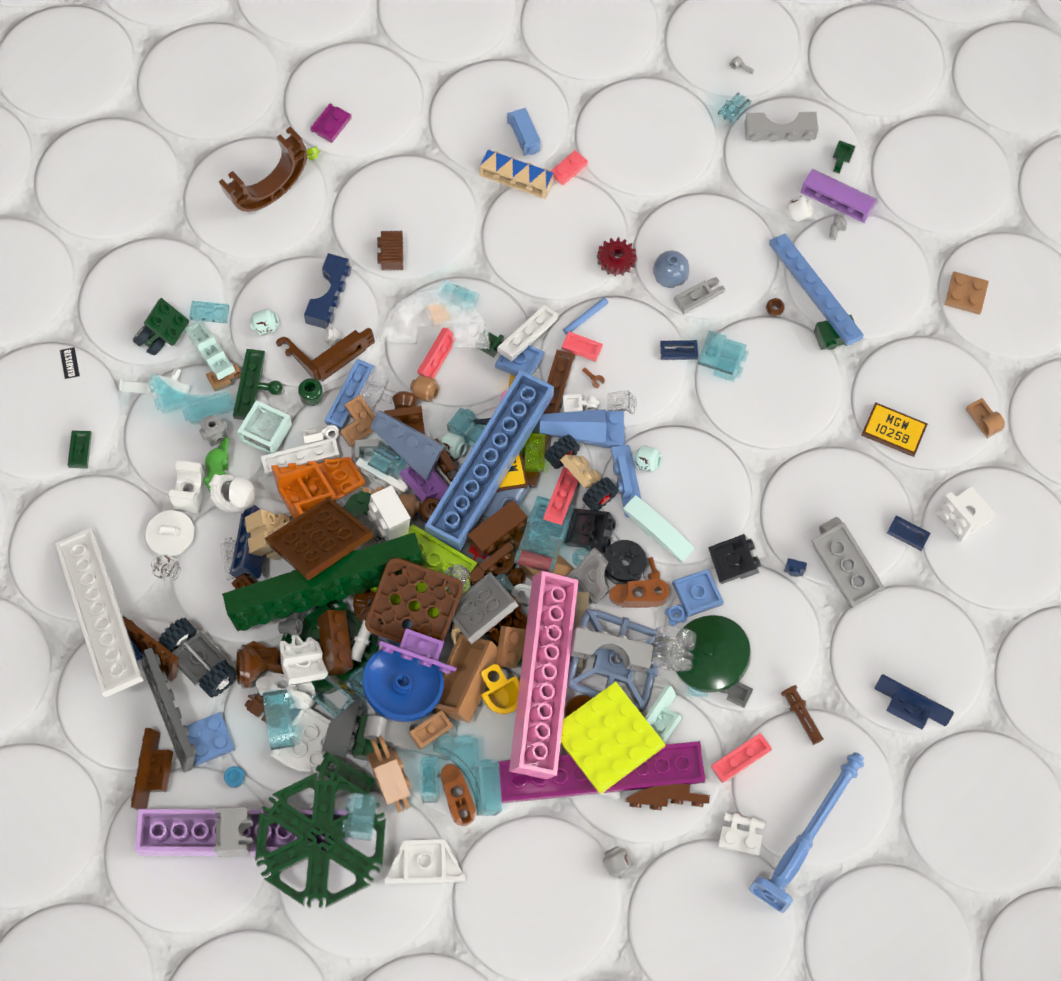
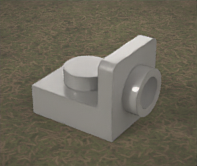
(364, 447)

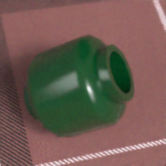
(310, 392)

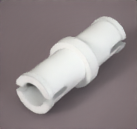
(360, 643)

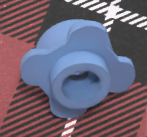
(678, 609)

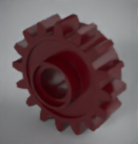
(616, 266)

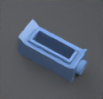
(524, 131)

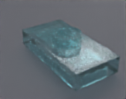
(209, 312)
(711, 349)

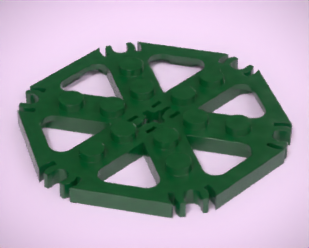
(303, 849)

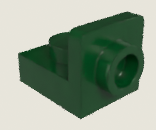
(494, 343)

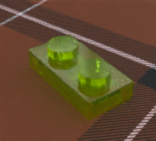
(535, 453)

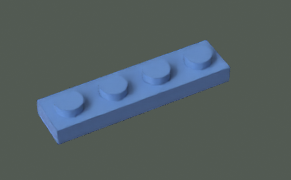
(351, 388)

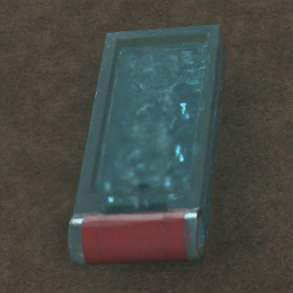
(542, 539)

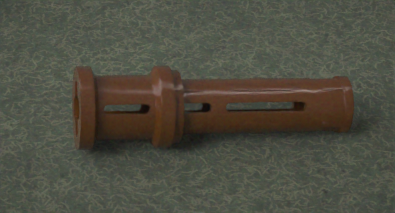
(795, 706)

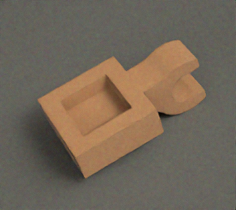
(225, 381)

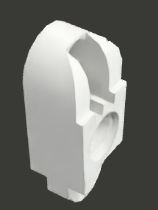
(300, 691)

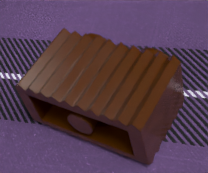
(391, 250)

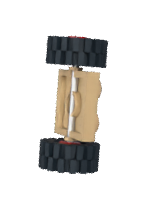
(565, 453)

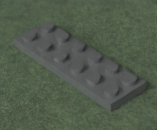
(171, 716)

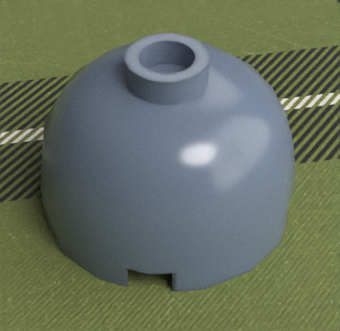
(671, 269)

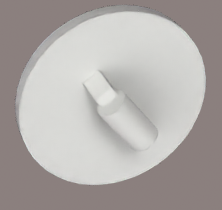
(170, 533)

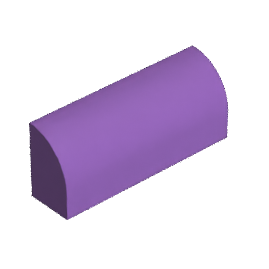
(838, 195)

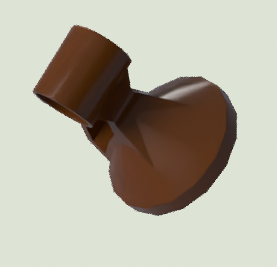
(254, 660)

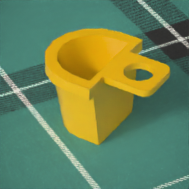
(502, 694)

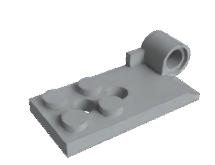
(838, 545)
(396, 733)

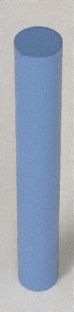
(586, 315)

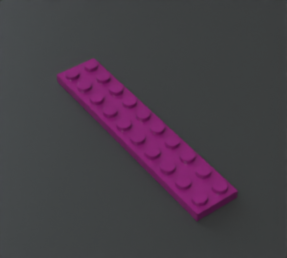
(671, 765)

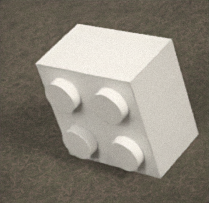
(388, 514)

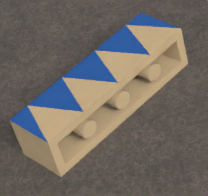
(516, 174)

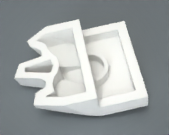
(302, 660)

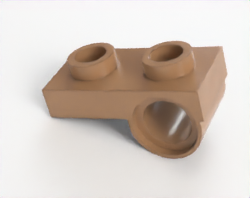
(987, 420)

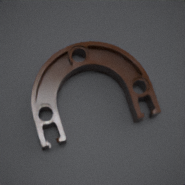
(276, 183)

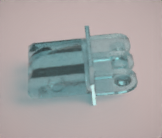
(734, 107)

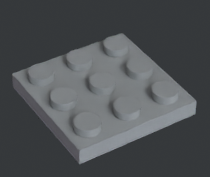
(482, 607)

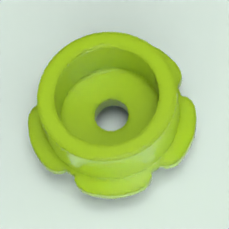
(312, 153)

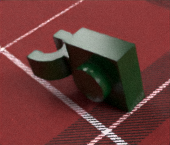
(842, 153)

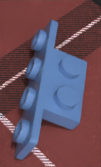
(625, 472)

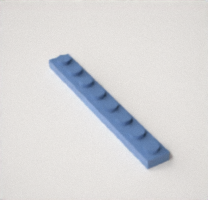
(816, 289)

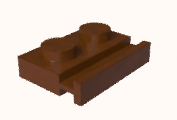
(446, 464)

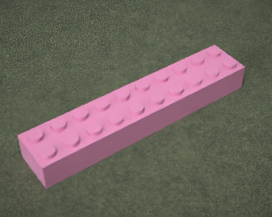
(544, 676)

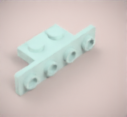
(661, 718)

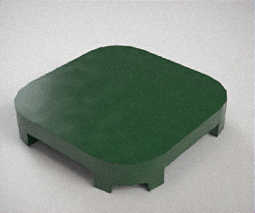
(311, 629)

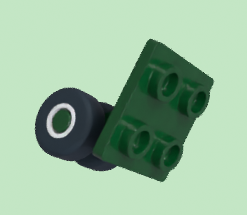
(165, 323)

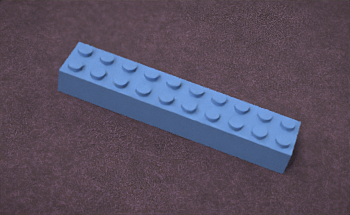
(489, 460)

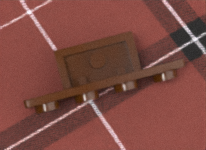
(152, 770)

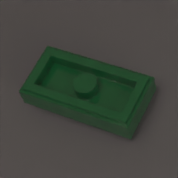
(79, 449)

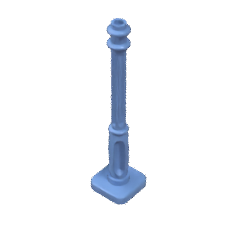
(773, 890)

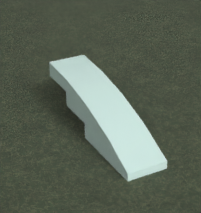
(209, 349)
(660, 529)

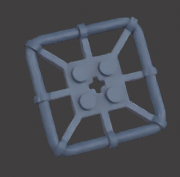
(604, 665)

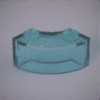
(279, 719)

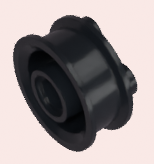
(627, 551)

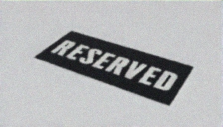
(69, 363)

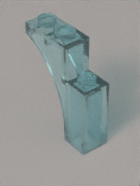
(195, 406)
(482, 775)

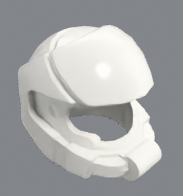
(240, 493)

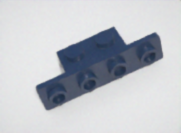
(912, 705)

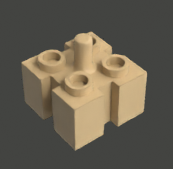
(261, 525)

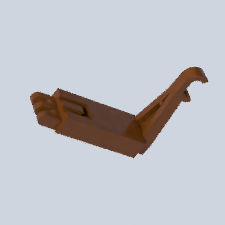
(334, 357)

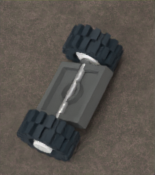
(198, 657)

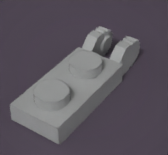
(698, 295)

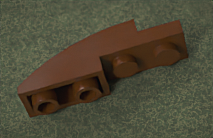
(658, 797)

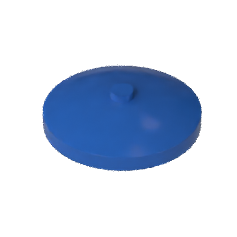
(401, 687)

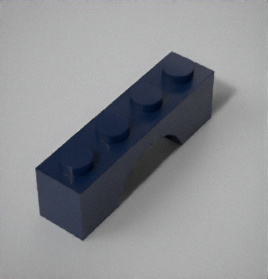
(320, 310)

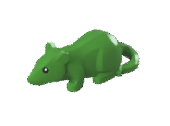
(217, 461)

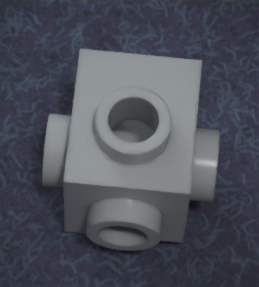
(213, 429)

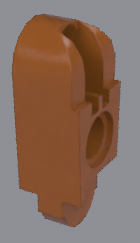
(623, 595)
(453, 779)

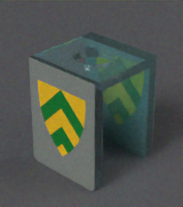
(343, 688)

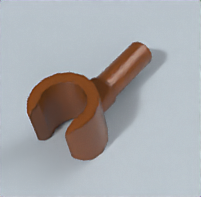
(594, 378)
(655, 573)

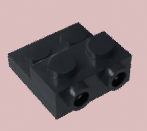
(590, 529)
(734, 559)

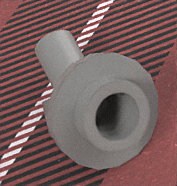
(838, 223)

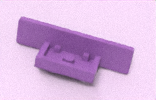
(424, 488)
(420, 647)

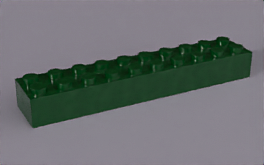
(293, 593)

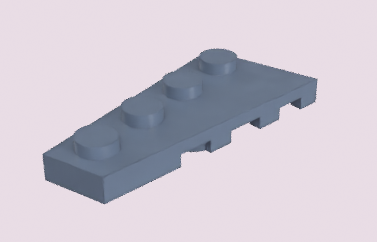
(413, 446)

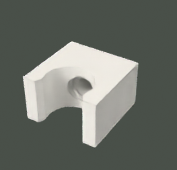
(189, 476)

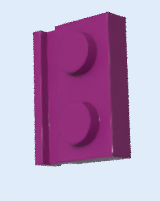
(331, 123)

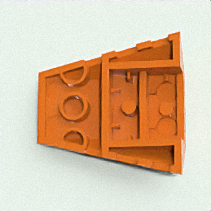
(311, 483)

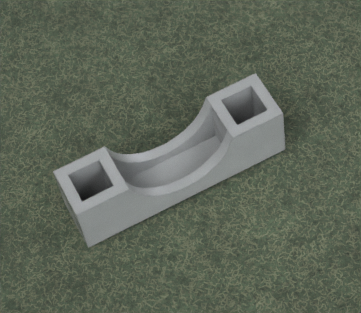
(761, 128)
(634, 654)

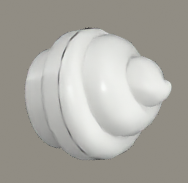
(332, 336)

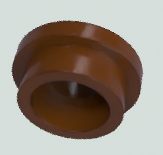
(775, 302)
(516, 576)

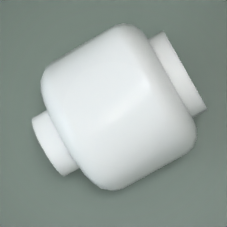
(799, 208)

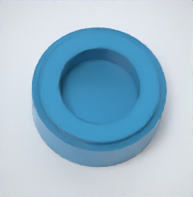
(234, 777)

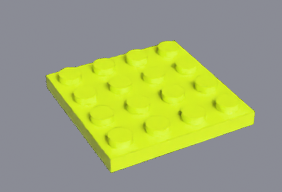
(609, 738)

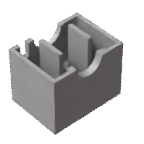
(230, 830)

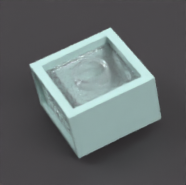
(264, 428)

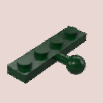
(251, 383)

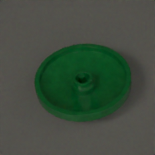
(720, 654)

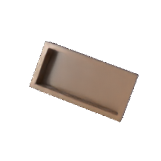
(464, 687)

